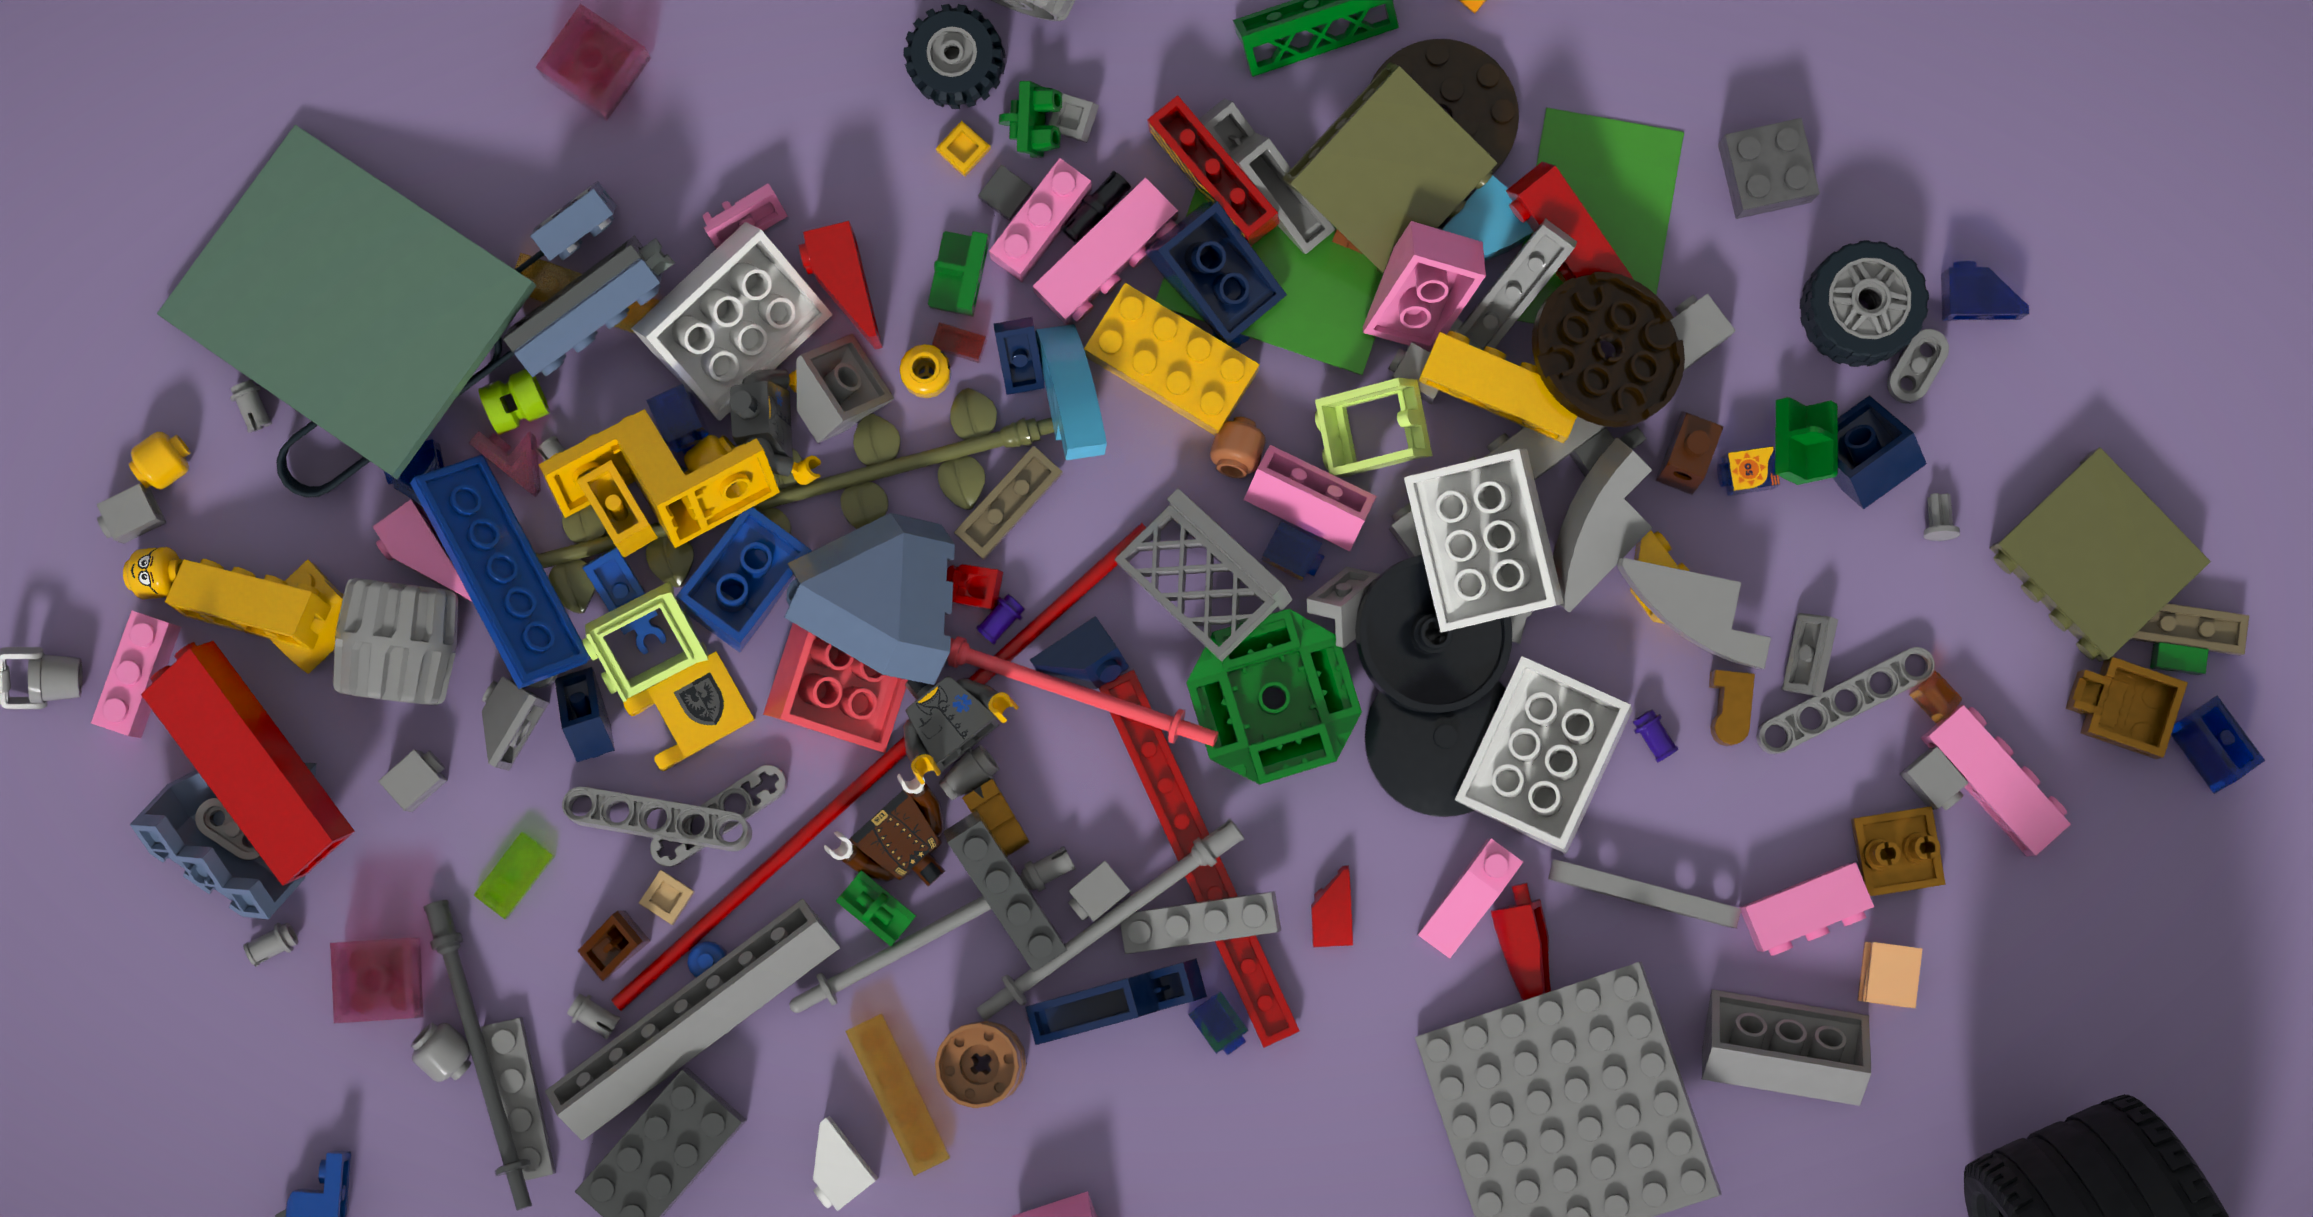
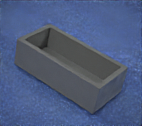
(662, 1151)

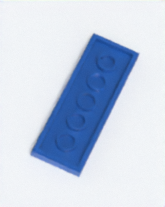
(500, 571)

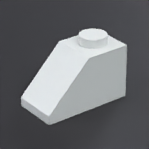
(838, 1167)

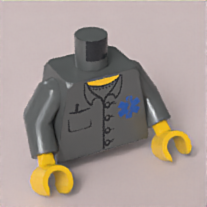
(763, 412)
(949, 721)

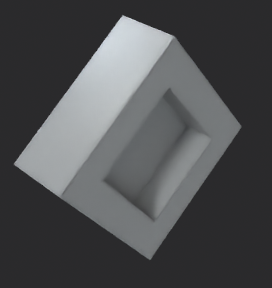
(1075, 117)

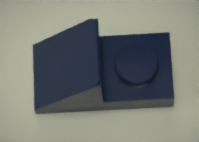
(1019, 355)

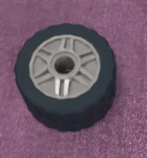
(1885, 282)

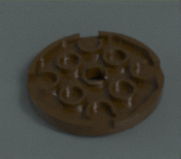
(1467, 86)
(1571, 357)

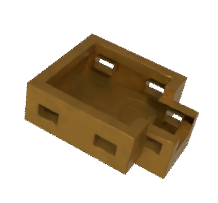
(2128, 706)

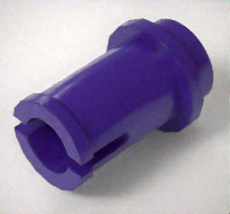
(1001, 618)
(1655, 735)

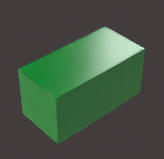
(2179, 658)

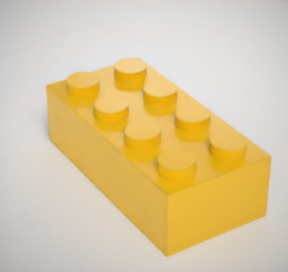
(1171, 359)

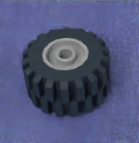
(954, 56)

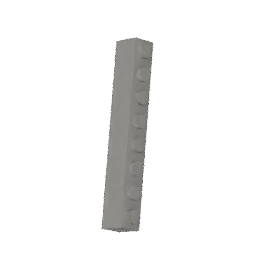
(691, 1020)

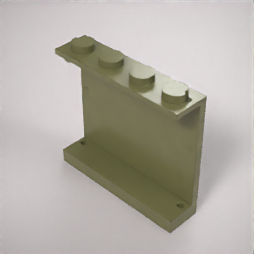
(1390, 164)
(2099, 556)

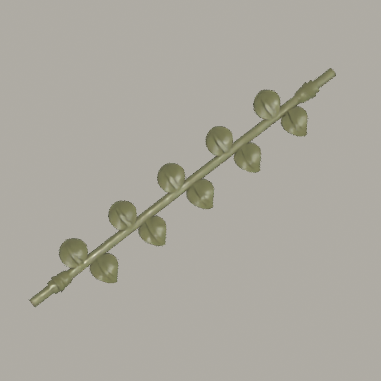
(862, 501)

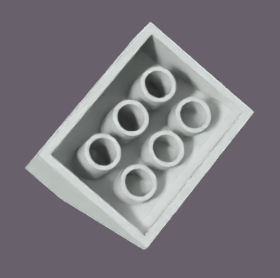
(732, 318)
(1483, 540)
(1544, 754)

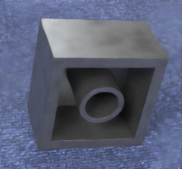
(1768, 168)

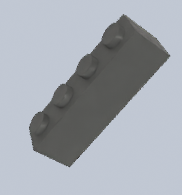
(1005, 891)

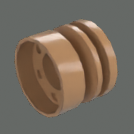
(957, 1063)

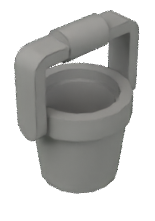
(48, 678)

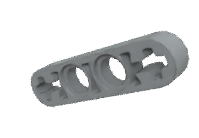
(718, 802)

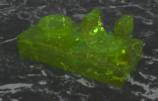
(514, 875)

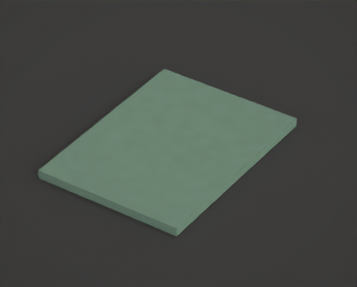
(346, 301)

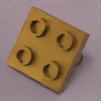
(1898, 851)

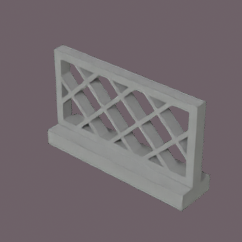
(1218, 546)

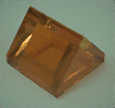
(1936, 697)

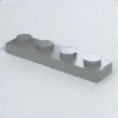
(1517, 286)
(1201, 922)
(519, 1094)

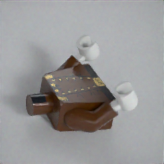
(898, 837)

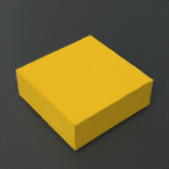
(963, 148)

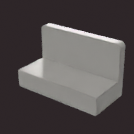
(1341, 601)

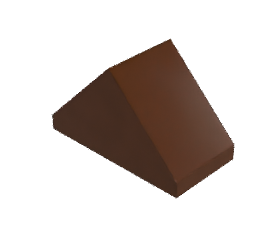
(613, 944)

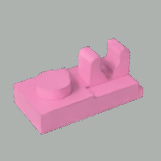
(758, 209)

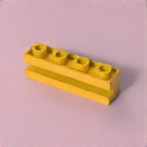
(1495, 385)
(247, 603)

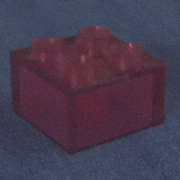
(593, 62)
(376, 980)

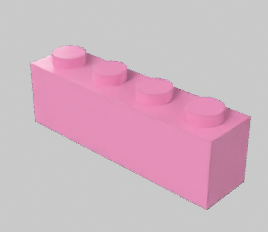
(1106, 252)
(1997, 781)

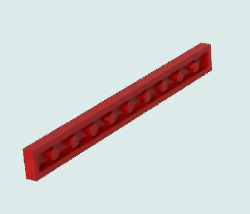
(1182, 826)

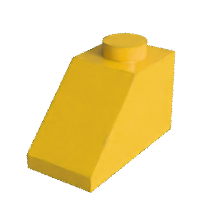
(617, 509)

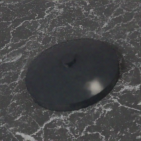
(1411, 657)
(1426, 755)

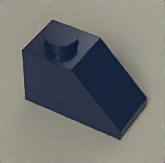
(1083, 657)
(584, 715)

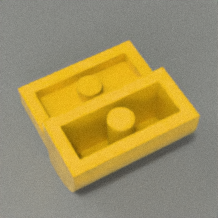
(305, 658)

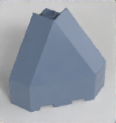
(880, 596)
(170, 831)

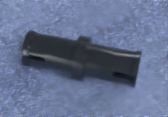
(1096, 207)

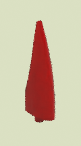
(1524, 942)

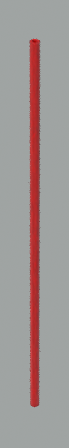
(857, 788)

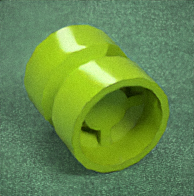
(527, 397)

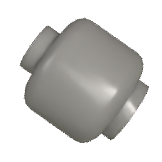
(441, 1052)

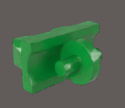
(1028, 119)
(876, 908)

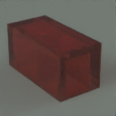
(959, 342)

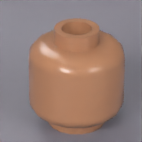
(1238, 448)

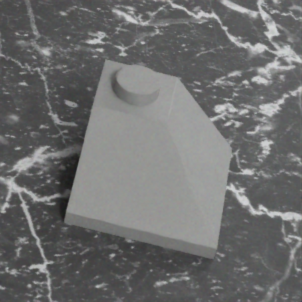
(837, 388)
(509, 720)

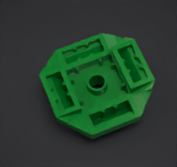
(1317, 688)

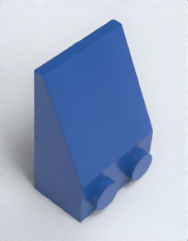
(741, 578)

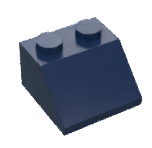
(1874, 452)

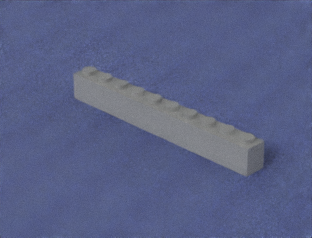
(1697, 324)

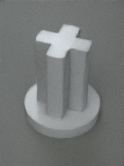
(1940, 518)

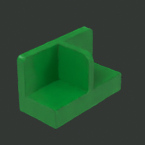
(959, 272)
(1806, 441)

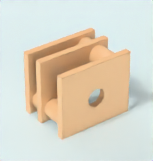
(1890, 974)

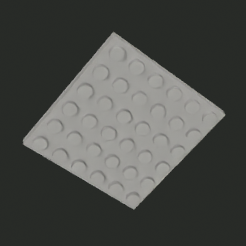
(1570, 1105)

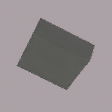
(1005, 192)

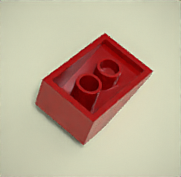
(836, 262)

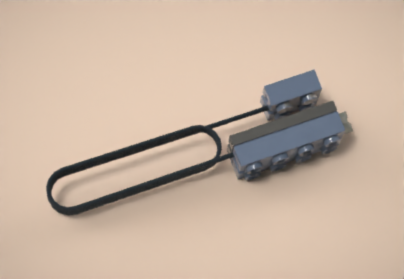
(564, 319)

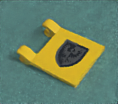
(696, 706)

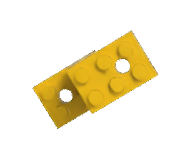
(681, 503)

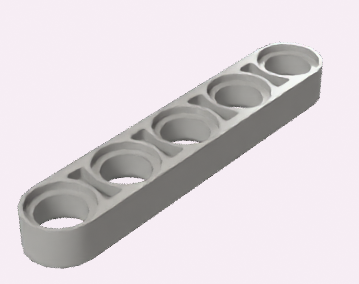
(1864, 695)
(641, 807)
(1644, 893)

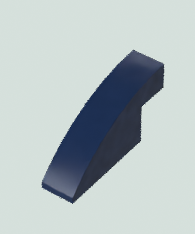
(1116, 1001)

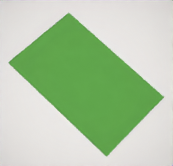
(1623, 181)
(1324, 302)

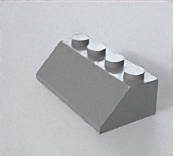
(1786, 1047)

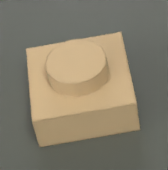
(666, 897)

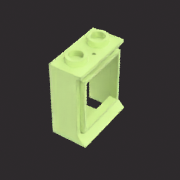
(1334, 426)
(680, 623)

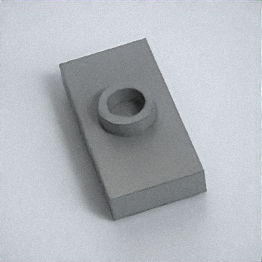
(1810, 654)

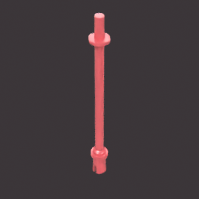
(962, 653)

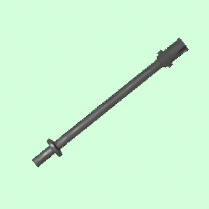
(447, 943)

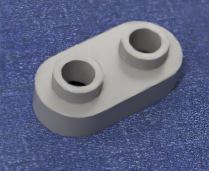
(1916, 367)
(226, 835)

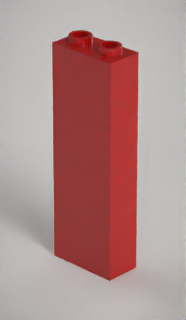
(246, 761)

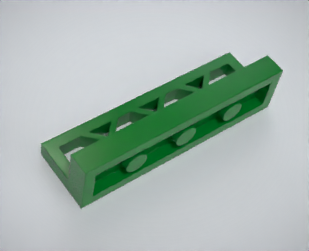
(1302, 15)

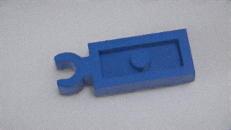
(618, 586)

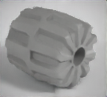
(395, 641)

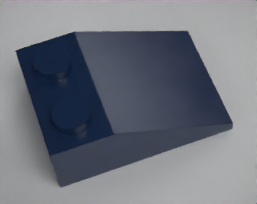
(1216, 271)

